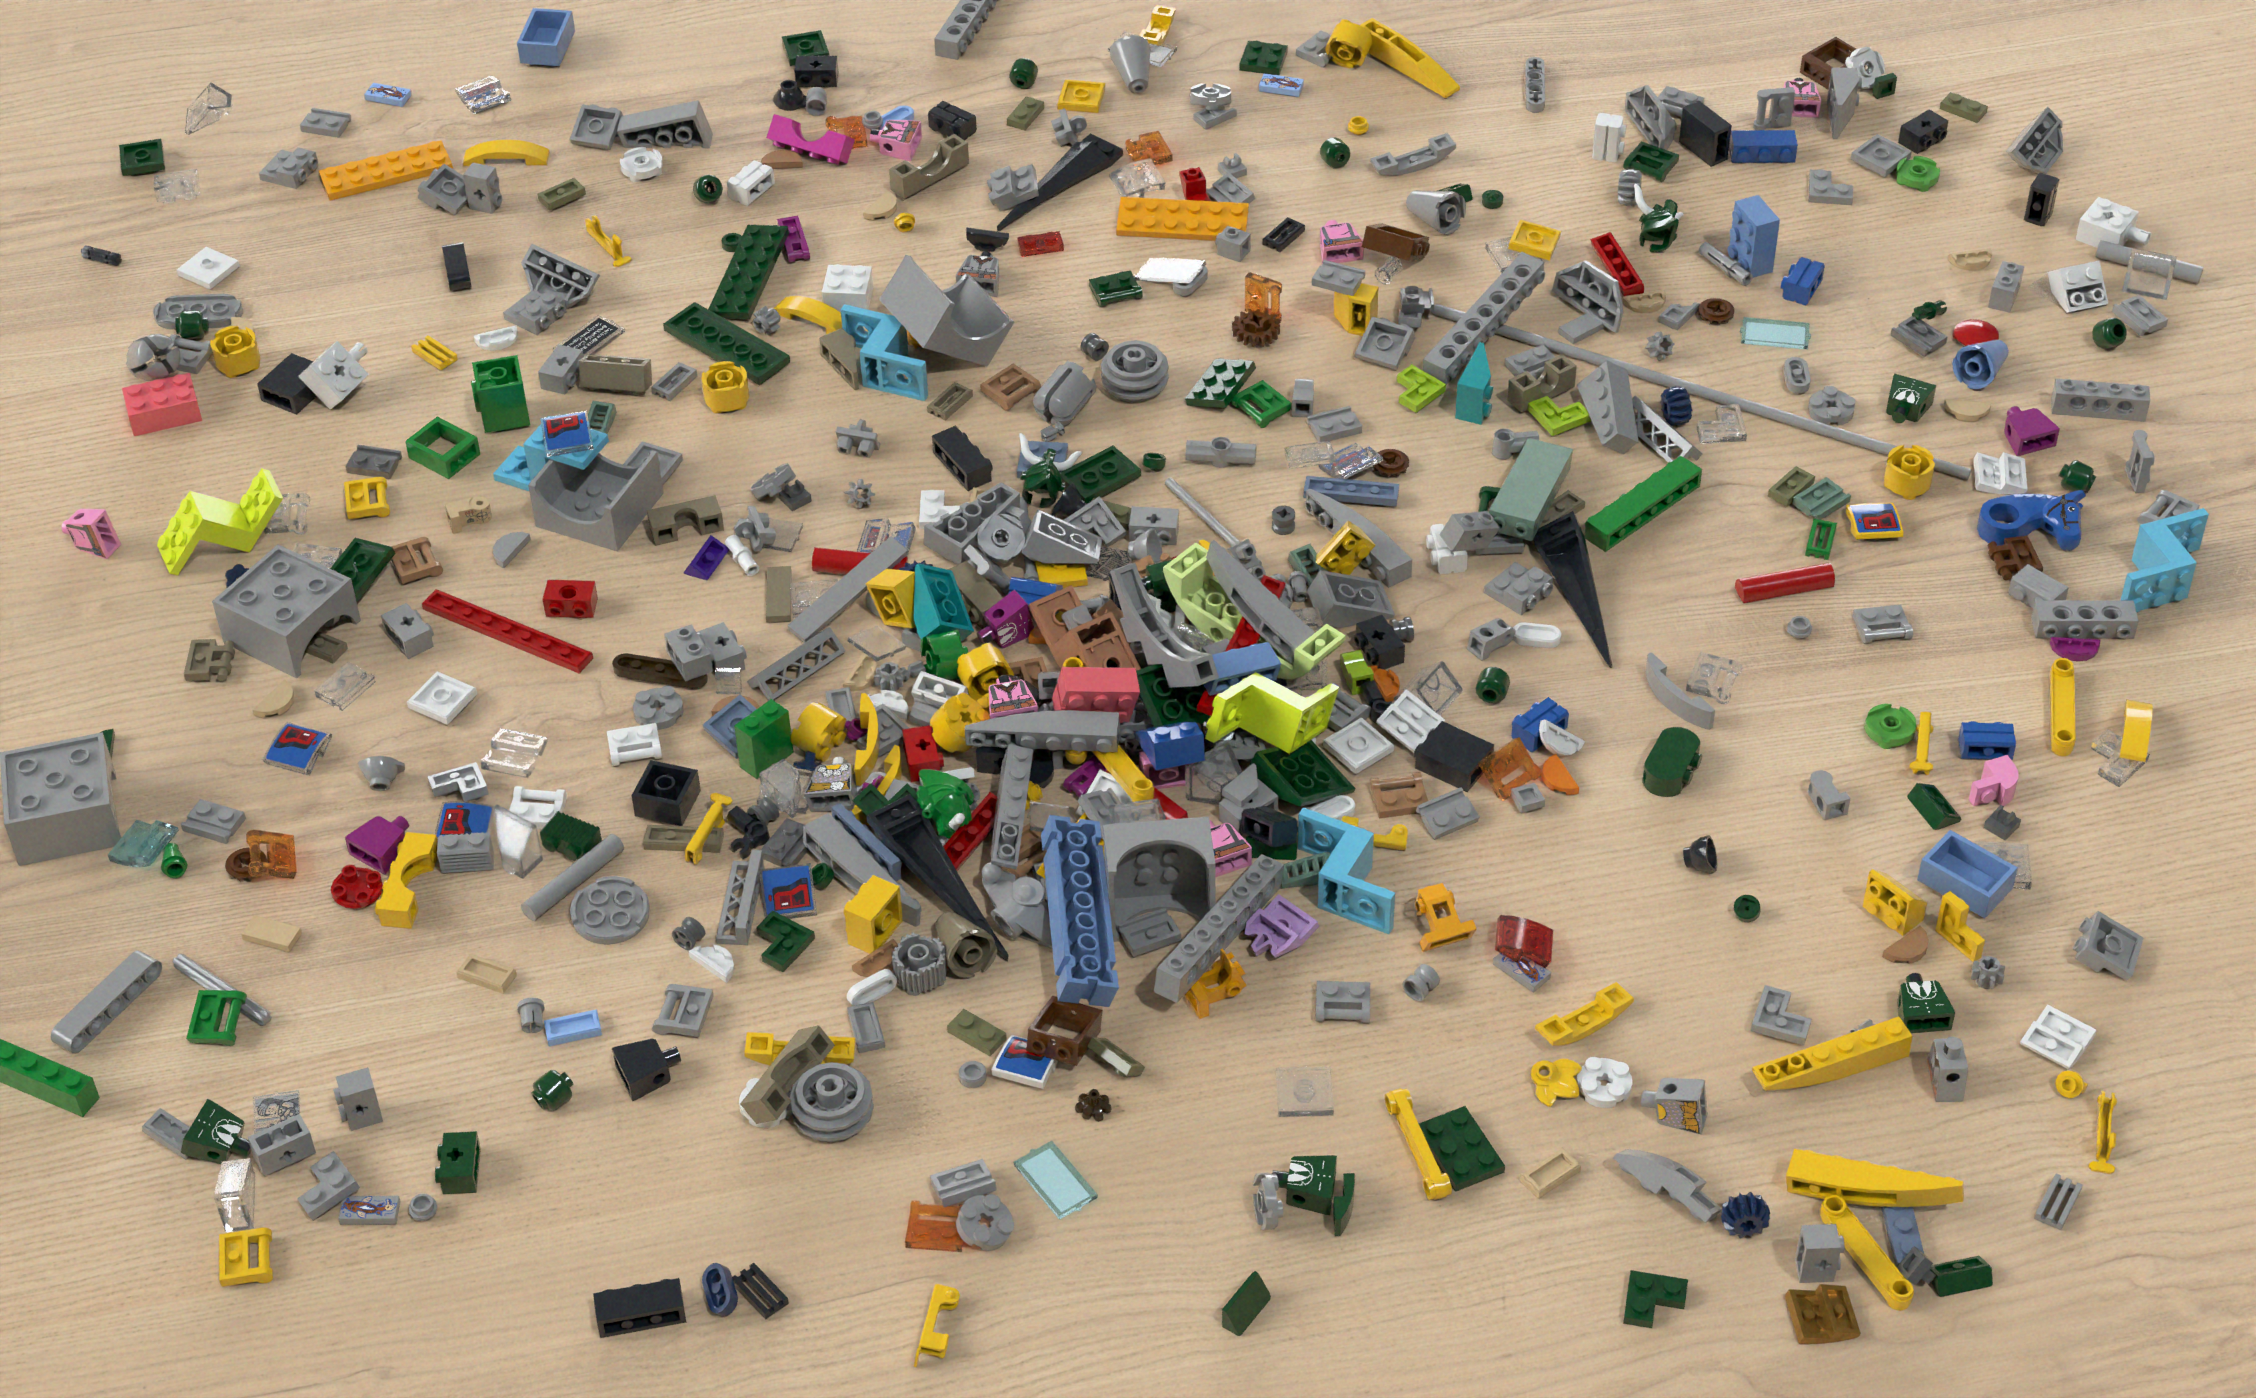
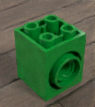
(500, 393)

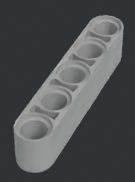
(106, 1001)

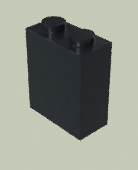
(1705, 133)
(284, 387)
(1452, 755)

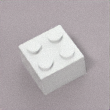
(848, 286)

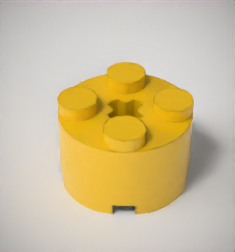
(1349, 44)
(235, 351)
(725, 387)
(1909, 471)
(981, 669)
(951, 719)
(819, 730)

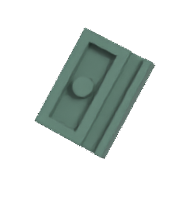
(1821, 499)

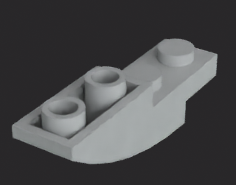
(1663, 1174)

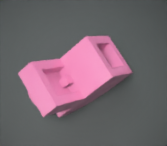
(1997, 782)

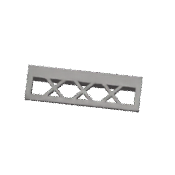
(1665, 429)
(789, 660)
(746, 903)

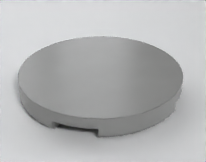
(610, 910)

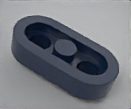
(719, 1289)

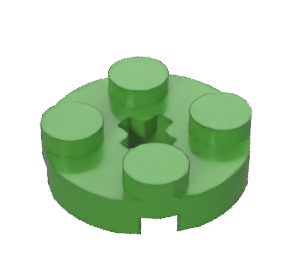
(1908, 174)
(1890, 736)

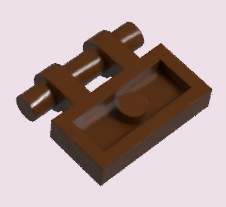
(2020, 553)

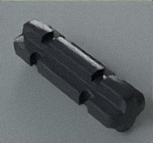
(101, 255)

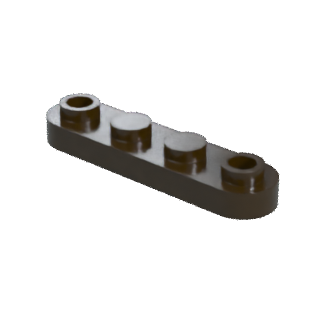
(653, 670)

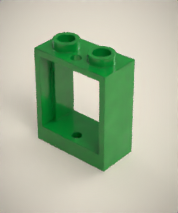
(448, 464)

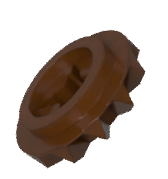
(1710, 306)
(1390, 456)
(234, 866)

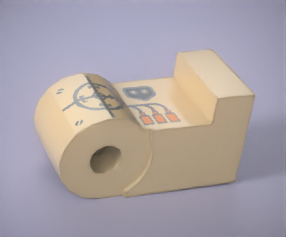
(468, 512)

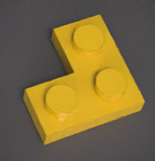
(1953, 927)

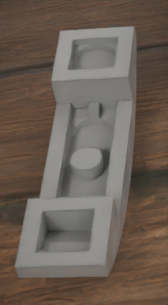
(1416, 160)
(1693, 711)

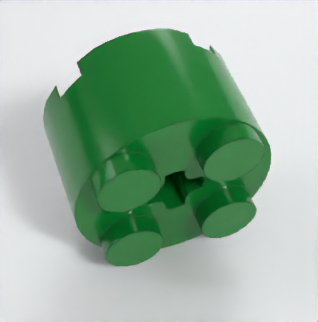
(942, 654)

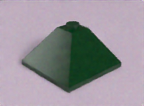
(1168, 704)
(1302, 775)

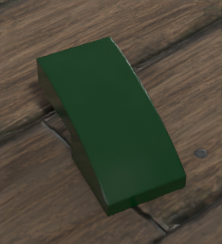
(1344, 1204)

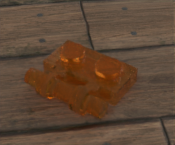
(1153, 146)

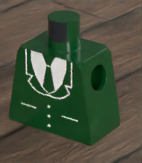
(1909, 398)
(1924, 1005)
(215, 1135)
(1310, 1182)

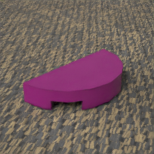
(2075, 648)

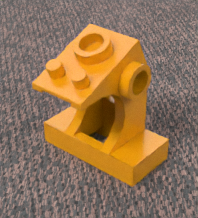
(1446, 929)
(1222, 972)

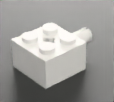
(2111, 224)
(335, 373)

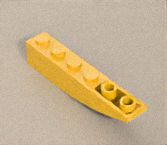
(1409, 59)
(1838, 1057)
(1868, 1183)

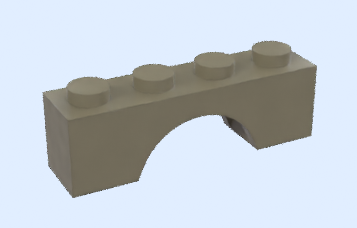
(949, 156)
(769, 1095)

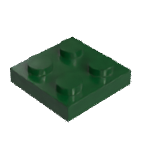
(804, 45)
(1263, 57)
(142, 157)

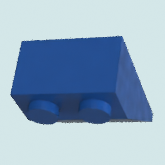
(1172, 744)

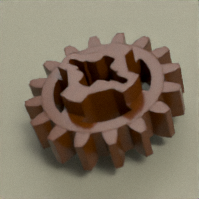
(1256, 327)

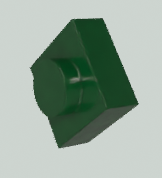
(1884, 85)

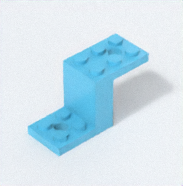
(885, 353)
(534, 457)
(2164, 560)
(1343, 875)

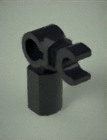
(1374, 699)
(754, 831)

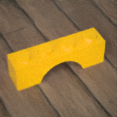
(415, 856)

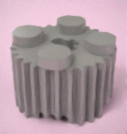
(919, 963)

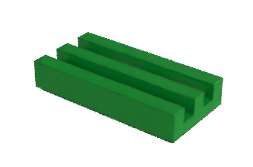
(1819, 551)

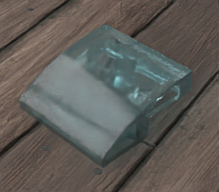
(142, 843)

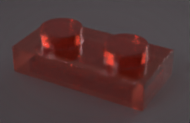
(1040, 244)

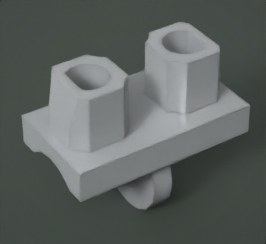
(1067, 129)
(857, 436)
(755, 528)
(1246, 555)

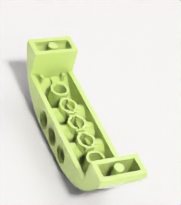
(1217, 617)

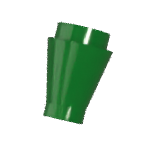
(173, 861)

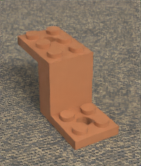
(1090, 642)

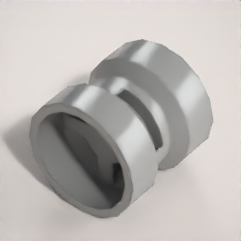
(816, 101)
(1424, 979)

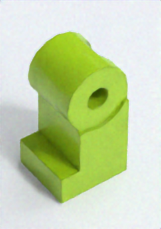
(1355, 669)

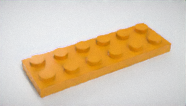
(384, 170)
(1179, 218)

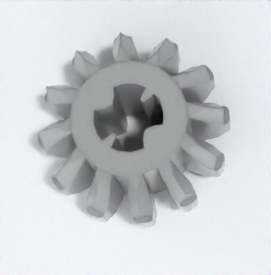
(1626, 183)

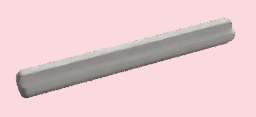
(213, 982)

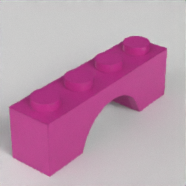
(832, 145)

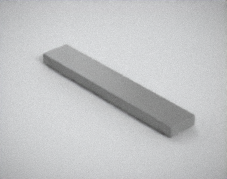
(846, 590)

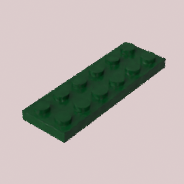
(749, 271)
(726, 342)

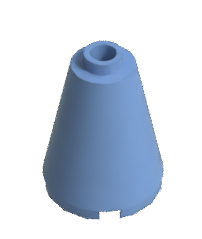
(1979, 363)

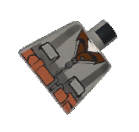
(983, 270)
(1946, 1059)

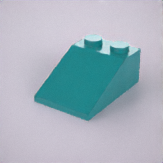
(1475, 389)
(939, 603)

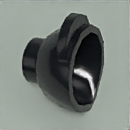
(789, 96)
(1068, 502)
(1701, 855)

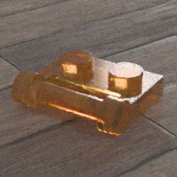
(851, 126)
(1257, 294)
(1506, 761)
(280, 854)
(933, 1233)

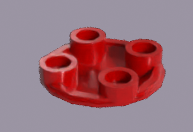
(1974, 332)
(356, 887)

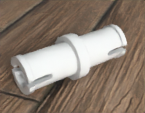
(742, 555)

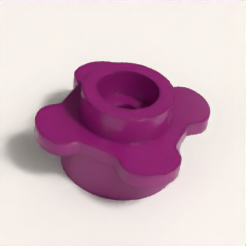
(854, 729)

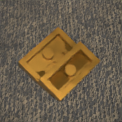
(1822, 1314)

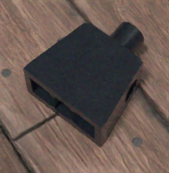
(644, 1066)

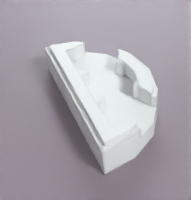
(497, 339)
(893, 701)
(1559, 740)
(715, 960)

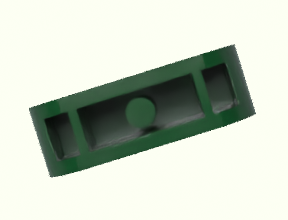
(1672, 762)

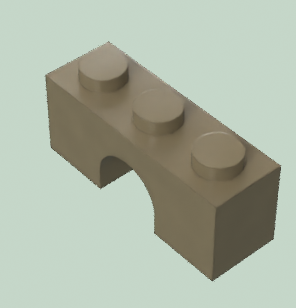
(1557, 377)
(701, 513)

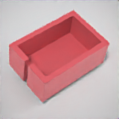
(161, 404)
(1097, 690)

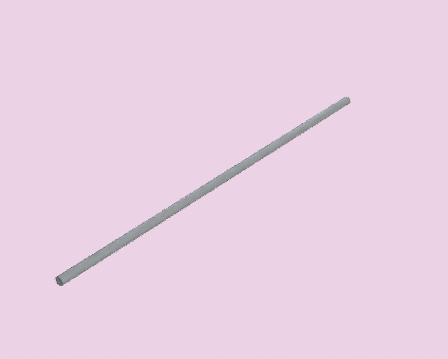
(1706, 393)

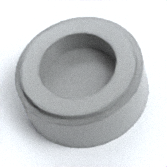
(972, 1074)

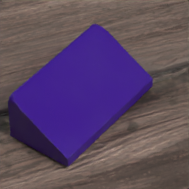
(707, 559)

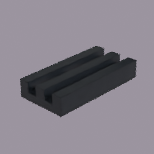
(1287, 235)
(767, 1283)

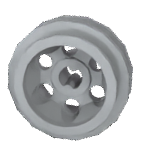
(1134, 371)
(833, 1114)

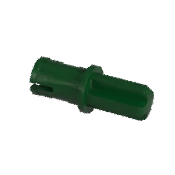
(1929, 310)

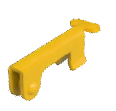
(612, 247)
(1924, 729)
(712, 820)
(1395, 840)
(2105, 1139)
(931, 1342)

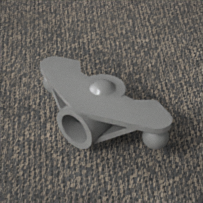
(1018, 905)

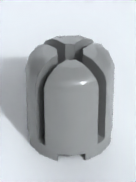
(144, 348)
(1064, 394)

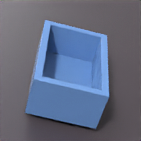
(546, 37)
(1754, 235)
(1968, 873)

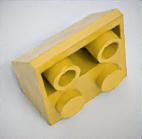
(1357, 310)
(1345, 550)
(1893, 902)

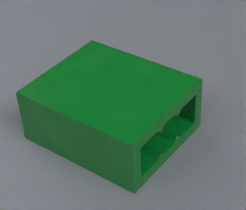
(763, 738)

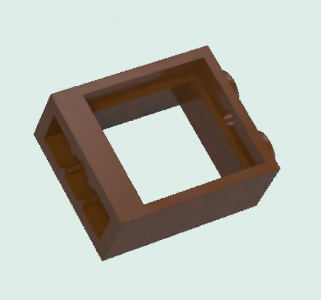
(1814, 62)
(1395, 242)
(1058, 1013)

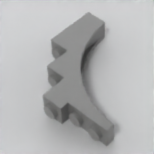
(1161, 646)

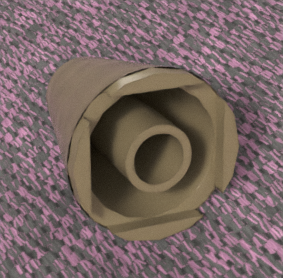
(965, 944)

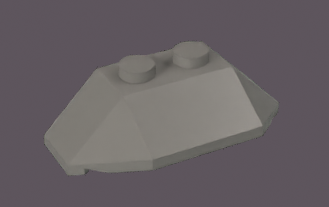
(1650, 117)
(2038, 143)
(555, 274)
(1591, 292)

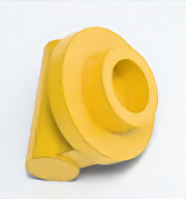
(1034, 794)
(2070, 1084)

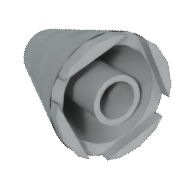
(1132, 61)
(1438, 209)

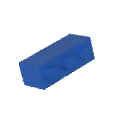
(1763, 146)

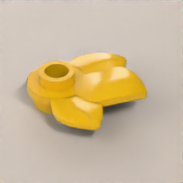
(1558, 1082)

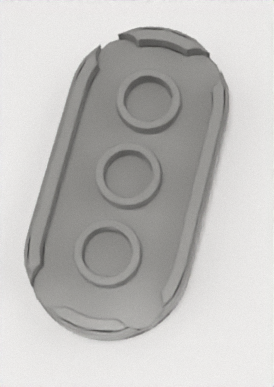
(215, 307)

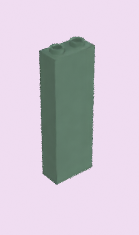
(1530, 488)

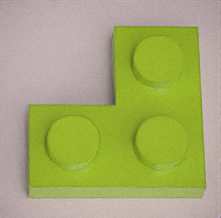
(1421, 388)
(1558, 419)

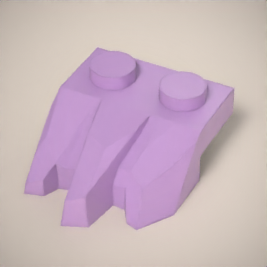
(1279, 927)

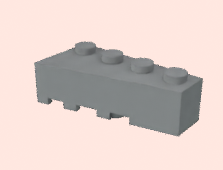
(667, 127)
(1610, 406)
(958, 530)

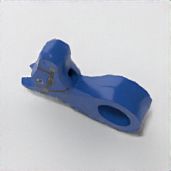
(2027, 512)

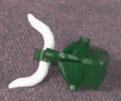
(1657, 222)
(1044, 474)

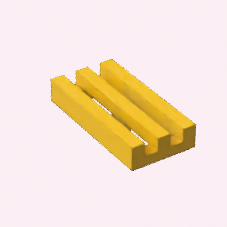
(437, 351)

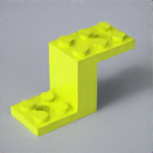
(219, 521)
(1271, 712)

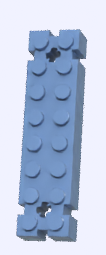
(1079, 911)

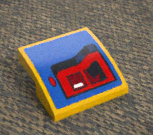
(1874, 520)

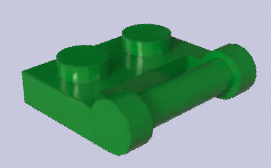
(1265, 398)
(208, 1016)

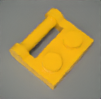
(358, 498)
(235, 1257)

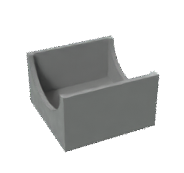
(950, 321)
(595, 503)
(281, 606)
(59, 799)
(1159, 867)

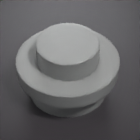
(872, 120)
(1799, 627)
(422, 1207)

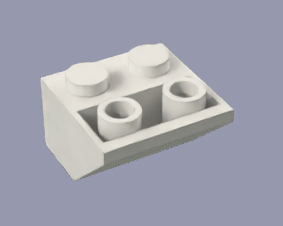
(2079, 286)

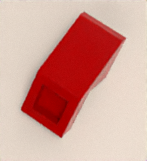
(1194, 184)

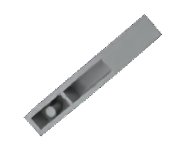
(1385, 560)
(1257, 604)
(1049, 731)
(1011, 806)
(850, 862)

